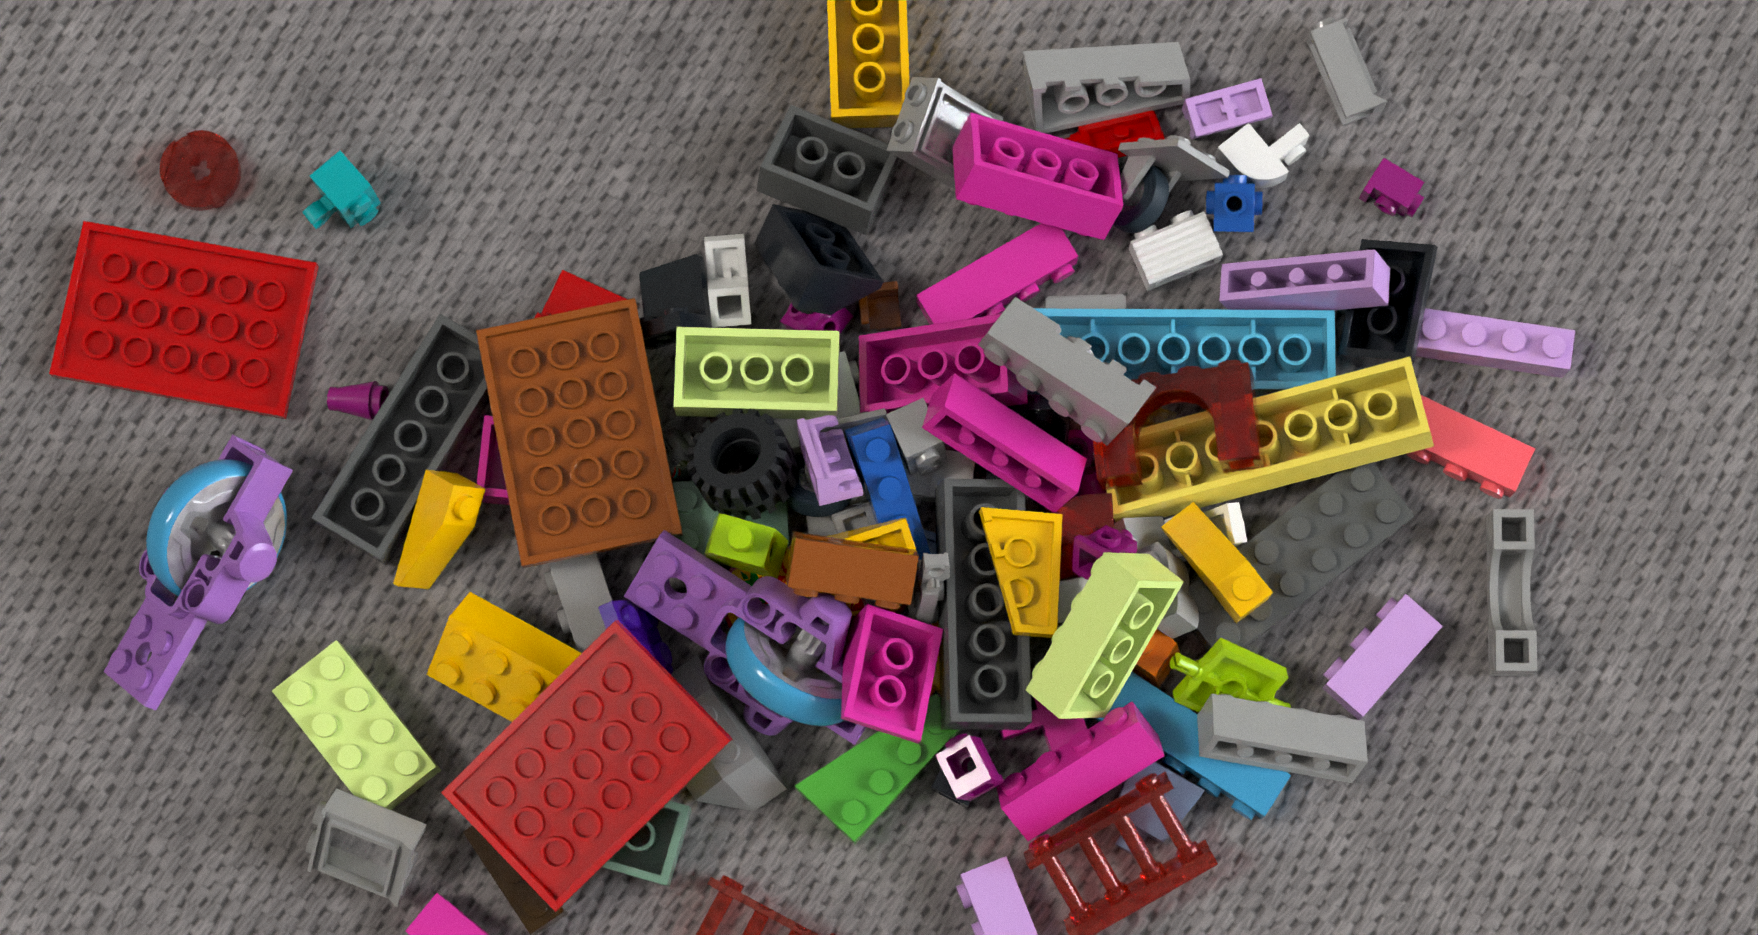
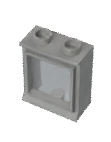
(930, 125)
(364, 845)

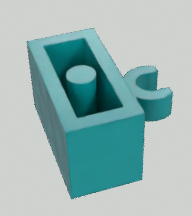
(343, 192)

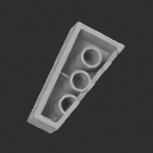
(1102, 83)
(1064, 372)

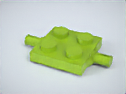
(1227, 671)

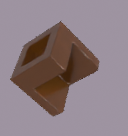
(881, 309)

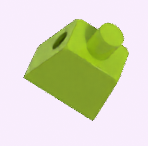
(746, 546)

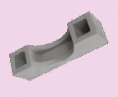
(1510, 622)

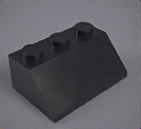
(815, 261)
(1391, 331)

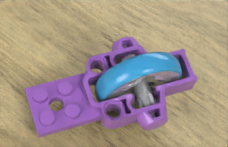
(213, 507)
(778, 653)

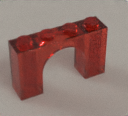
(1222, 391)

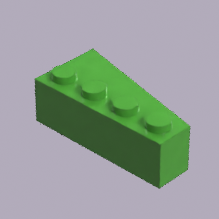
(873, 775)

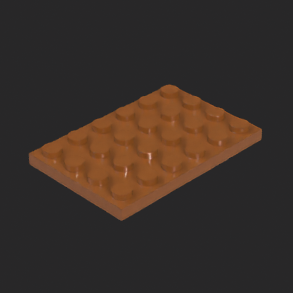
(578, 433)

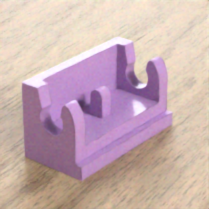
(1226, 108)
(828, 460)

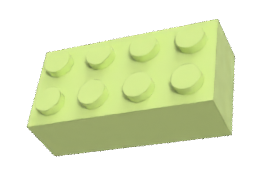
(757, 369)
(1103, 635)
(356, 728)

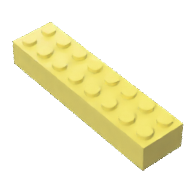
(1303, 437)

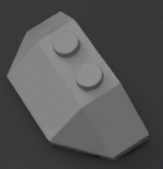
(741, 772)

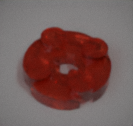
(189, 151)

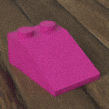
(889, 672)

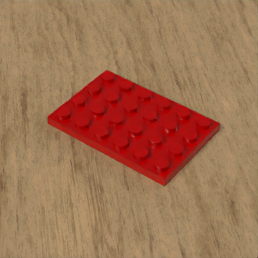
(184, 320)
(586, 765)

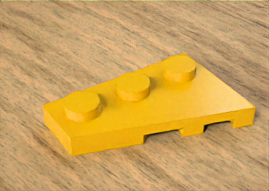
(1027, 565)

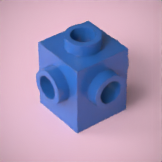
(1234, 220)

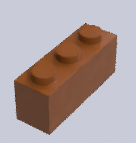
(851, 570)

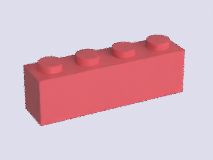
(1473, 451)

